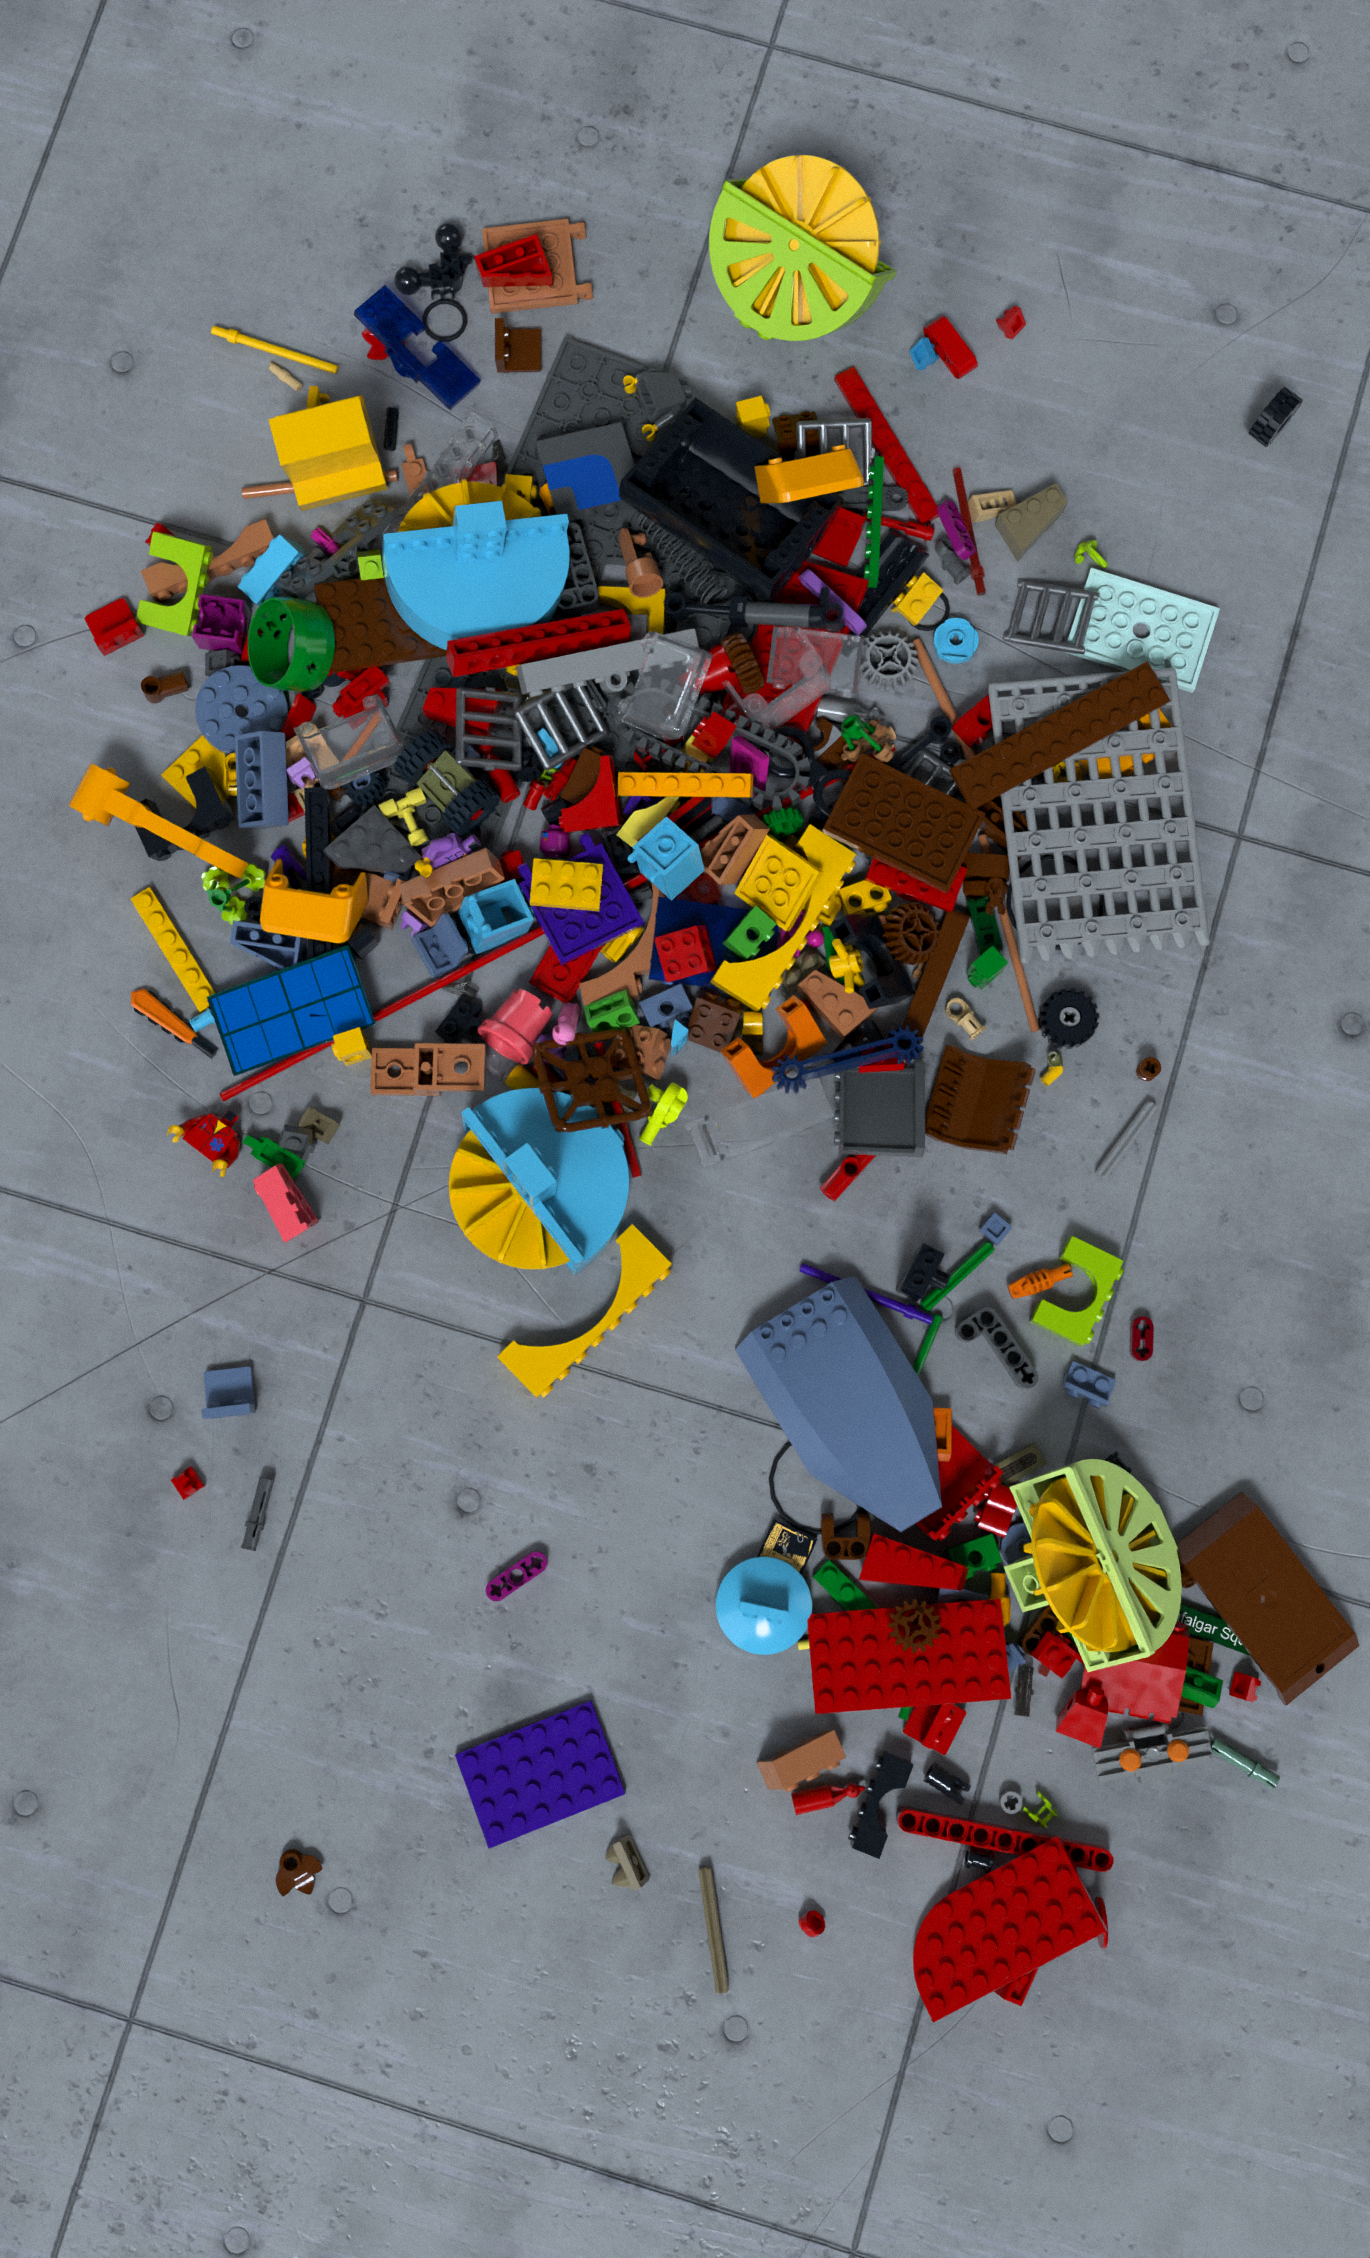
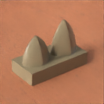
(801, 968)
(633, 1871)

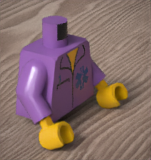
(444, 851)

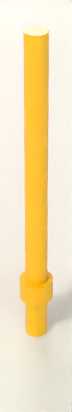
(235, 337)

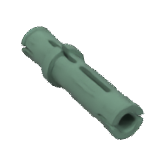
(1252, 1768)

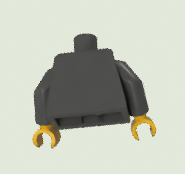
(661, 397)

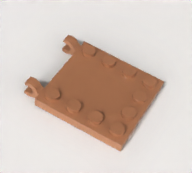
(557, 248)

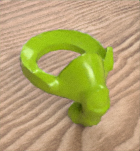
(1090, 548)

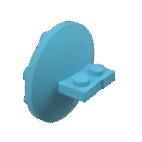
(763, 1605)

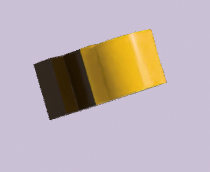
(752, 1031)

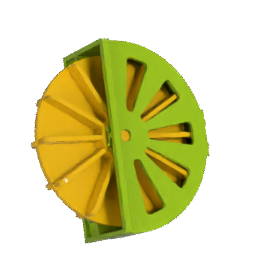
(797, 249)

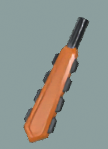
(159, 1013)

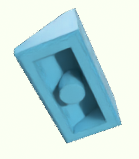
(679, 1037)

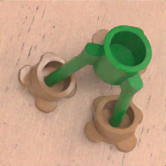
(872, 732)

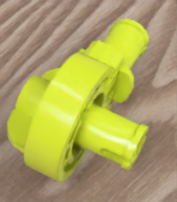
(667, 1111)

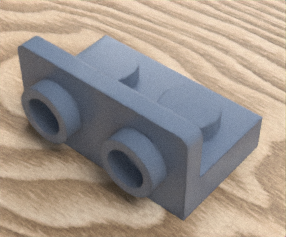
(1088, 1384)

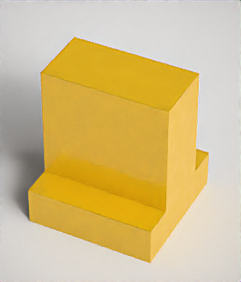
(329, 452)

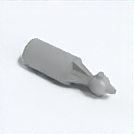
(840, 710)

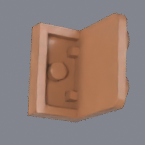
(650, 1048)

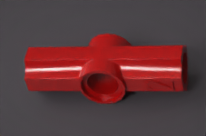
(840, 1180)

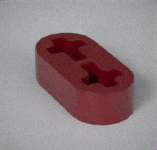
(1147, 1338)

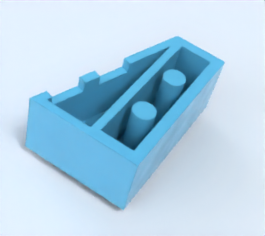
(278, 558)

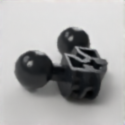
(449, 239)

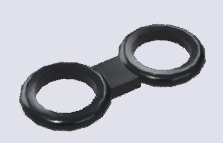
(818, 776)

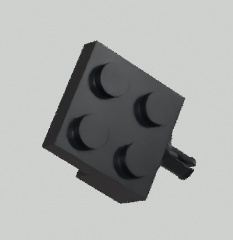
(618, 853)

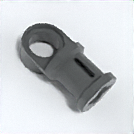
(952, 563)

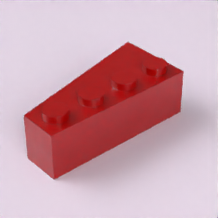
(904, 1565)

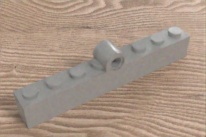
(590, 665)

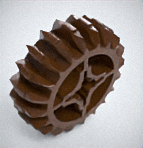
(743, 663)
(901, 929)

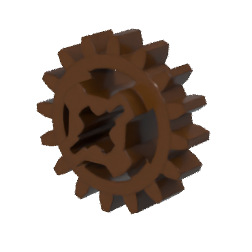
(904, 1621)

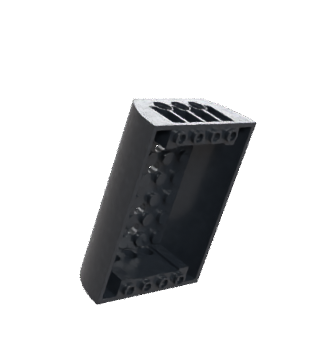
(716, 467)

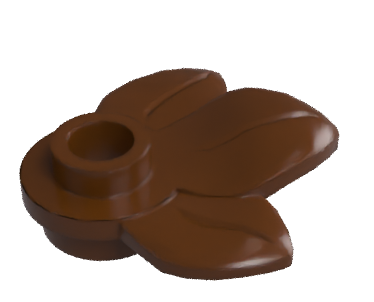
(299, 1875)

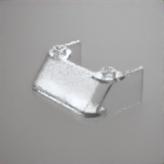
(792, 701)

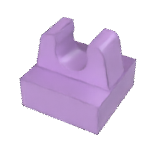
(298, 771)

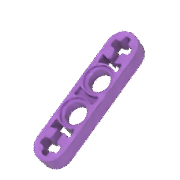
(814, 585)

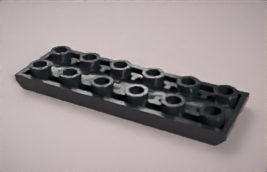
(897, 565)

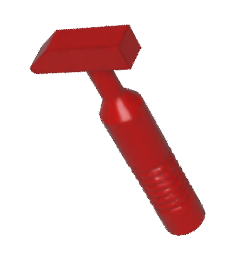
(641, 762)

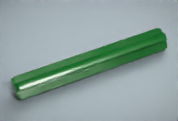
(958, 1275)

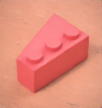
(284, 1202)

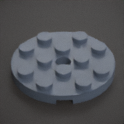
(234, 688)

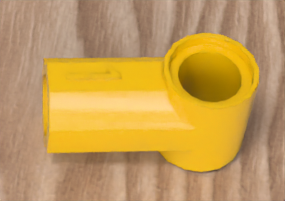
(616, 948)

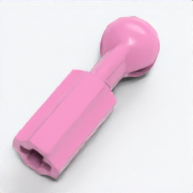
(567, 1024)

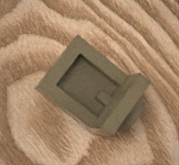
(322, 1126)

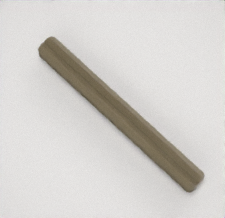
(713, 1930)

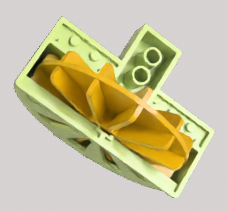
(1098, 1561)

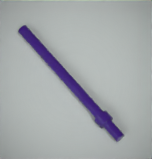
(909, 1311)

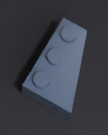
(273, 948)

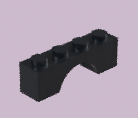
(890, 1775)

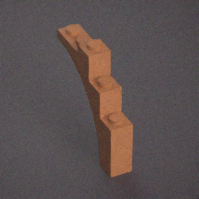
(624, 974)

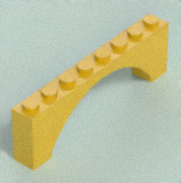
(754, 979)
(541, 1366)

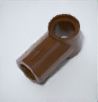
(167, 686)

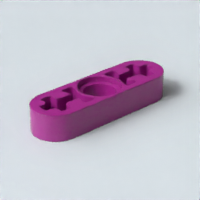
(956, 529)
(498, 1581)

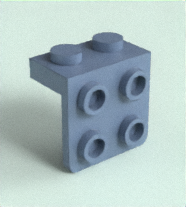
(441, 946)

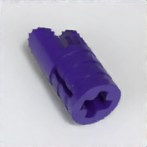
(289, 865)

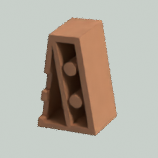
(733, 848)
(839, 1009)
(802, 1761)

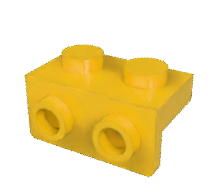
(917, 598)

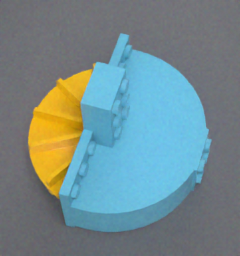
(475, 563)
(537, 1192)

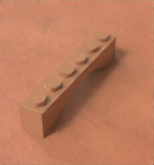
(168, 580)

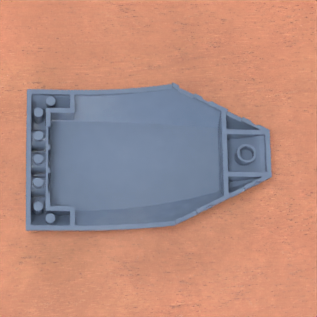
(849, 1402)

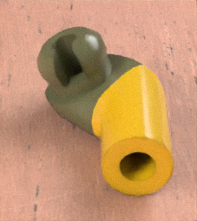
(1055, 1068)

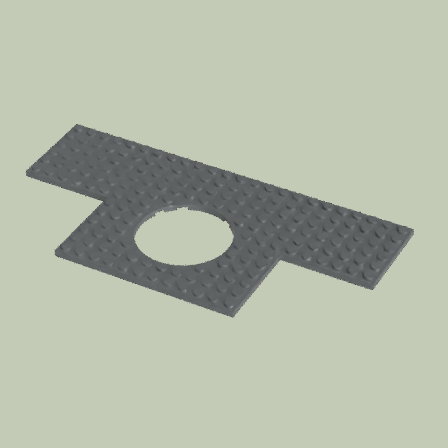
(578, 395)

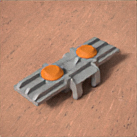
(1155, 1762)

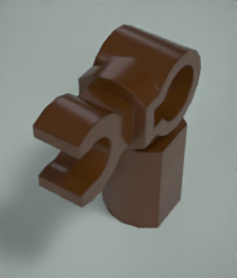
(995, 888)

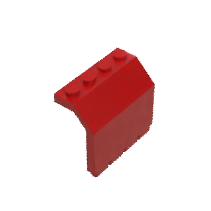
(961, 1485)
(1146, 1683)

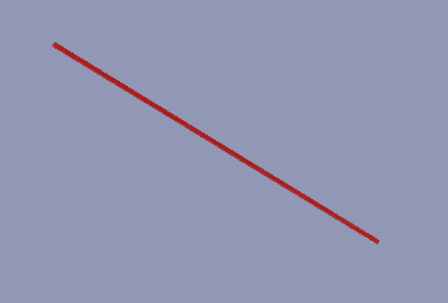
(468, 968)

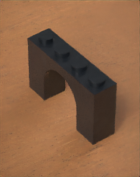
(211, 814)
(866, 933)

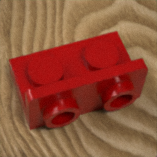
(1056, 1654)

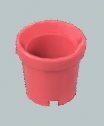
(516, 1026)

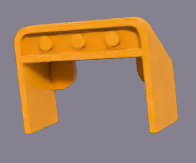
(808, 476)
(311, 913)

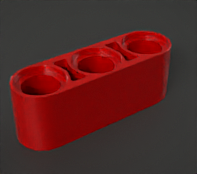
(950, 347)

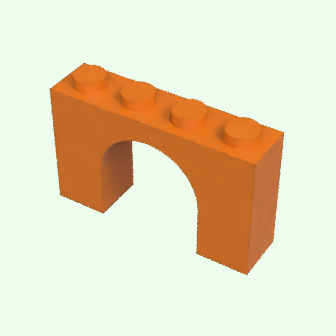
(803, 1039)

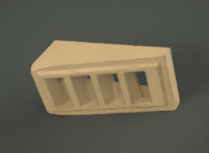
(978, 507)

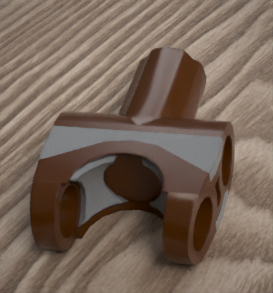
(830, 749)

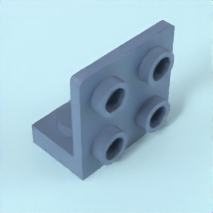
(228, 1393)

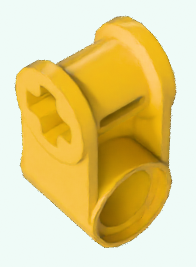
(229, 780)

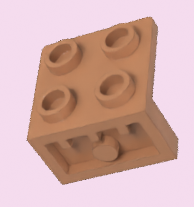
(383, 901)

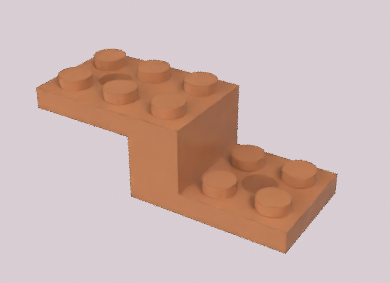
(428, 1069)

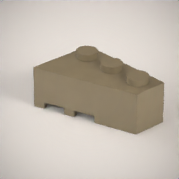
(1030, 519)

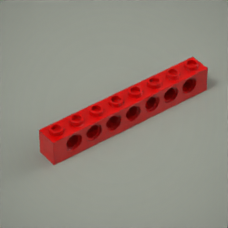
(537, 642)

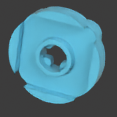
(963, 651)

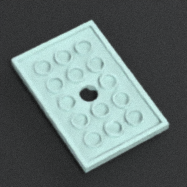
(1176, 624)

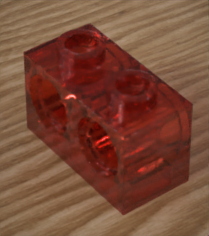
(695, 896)

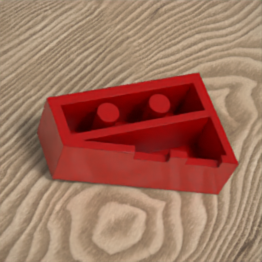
(515, 265)
(441, 707)

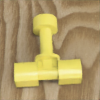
(404, 809)

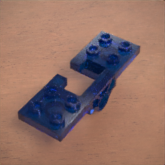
(392, 324)

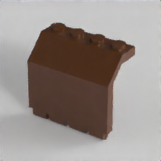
(978, 1101)

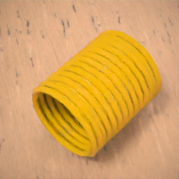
(521, 1078)

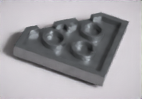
(372, 846)

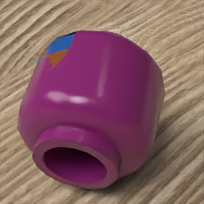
(554, 842)

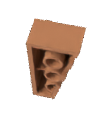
(449, 885)

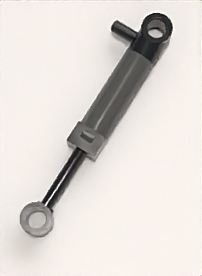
(746, 612)
(931, 737)

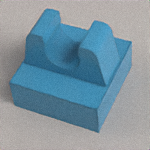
(923, 354)

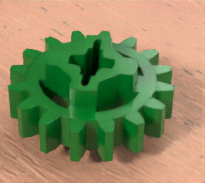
(783, 823)

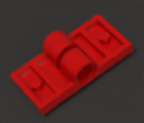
(913, 889)

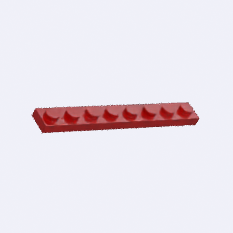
(887, 446)

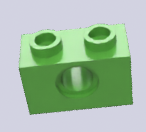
(738, 941)

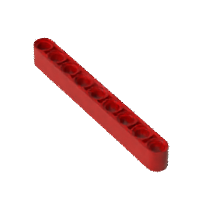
(993, 1831)

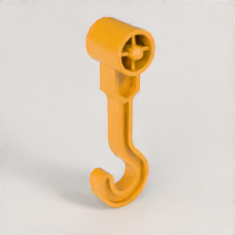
(103, 796)

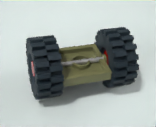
(450, 786)

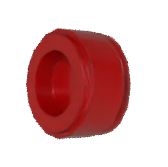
(812, 1923)

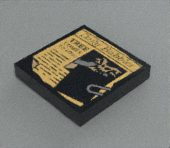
(788, 1545)

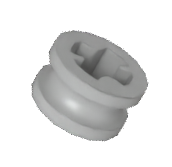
(1017, 1805)

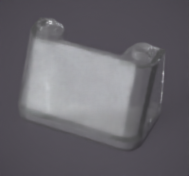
(840, 653)
(665, 687)

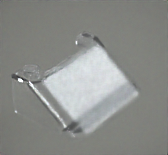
(351, 745)

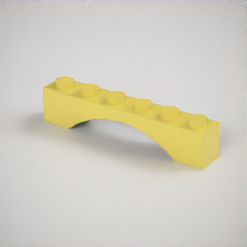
(646, 819)

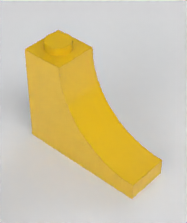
(623, 599)

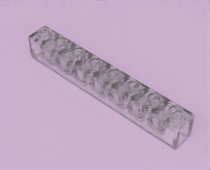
(471, 453)

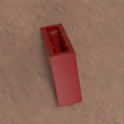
(599, 808)

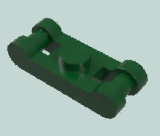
(983, 924)

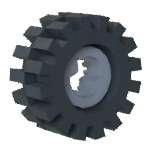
(364, 795)

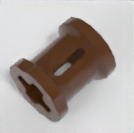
(1148, 1062)

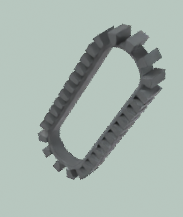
(743, 723)

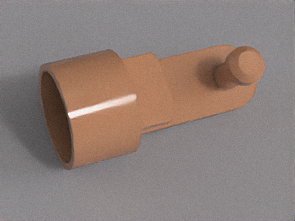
(641, 573)

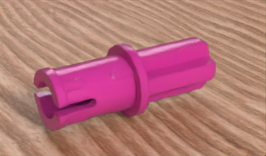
(325, 542)

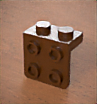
(714, 1020)

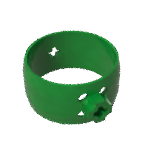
(312, 643)

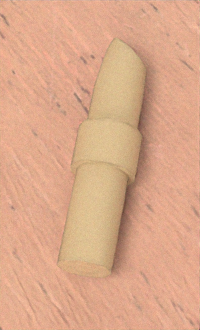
(285, 377)

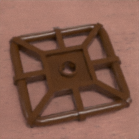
(583, 1092)

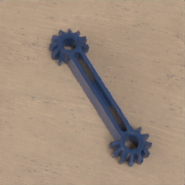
(847, 1059)

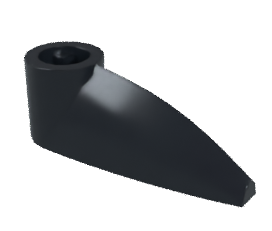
(864, 1034)

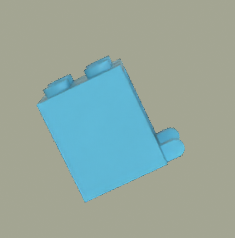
(668, 858)
(484, 920)

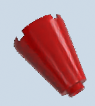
(718, 671)

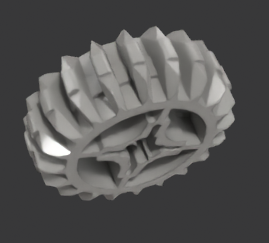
(900, 672)

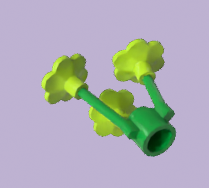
(220, 894)

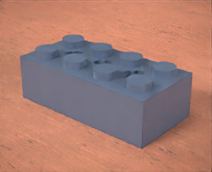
(261, 780)

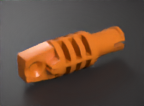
(1038, 1281)

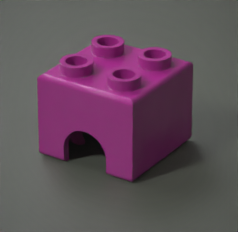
(221, 623)

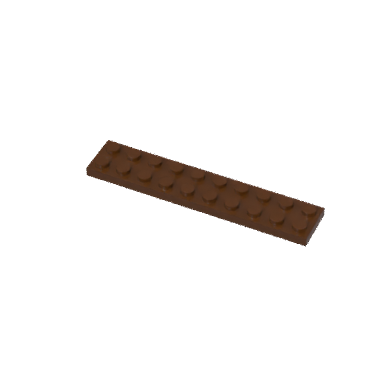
(1059, 736)

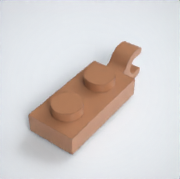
(413, 469)

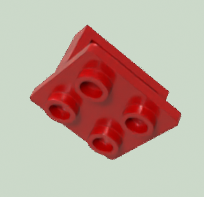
(935, 1725)

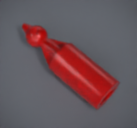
(500, 778)
(823, 1797)

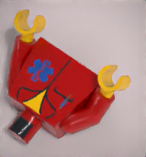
(211, 1138)

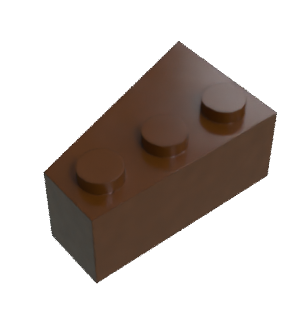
(993, 822)

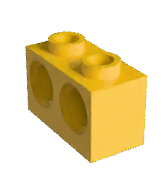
(861, 892)

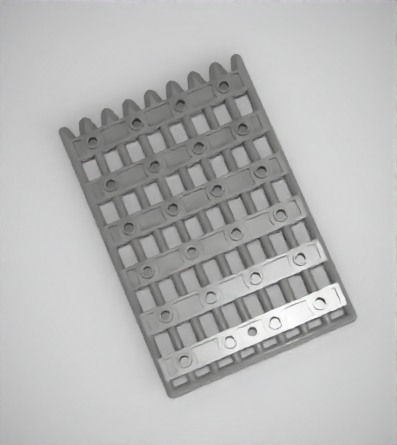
(1101, 836)

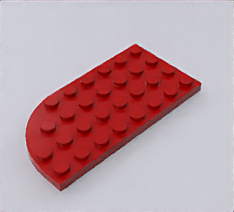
(1002, 1928)

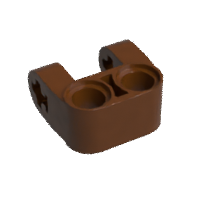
(845, 1543)

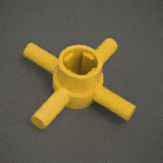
(847, 964)

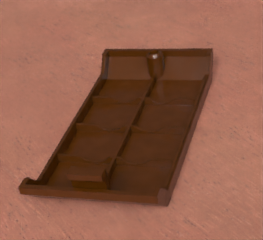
(1266, 1596)

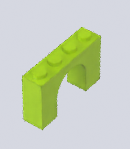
(194, 560)
(1103, 1271)

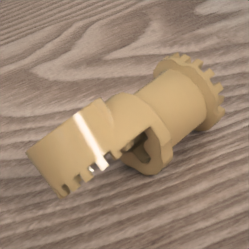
(965, 1019)

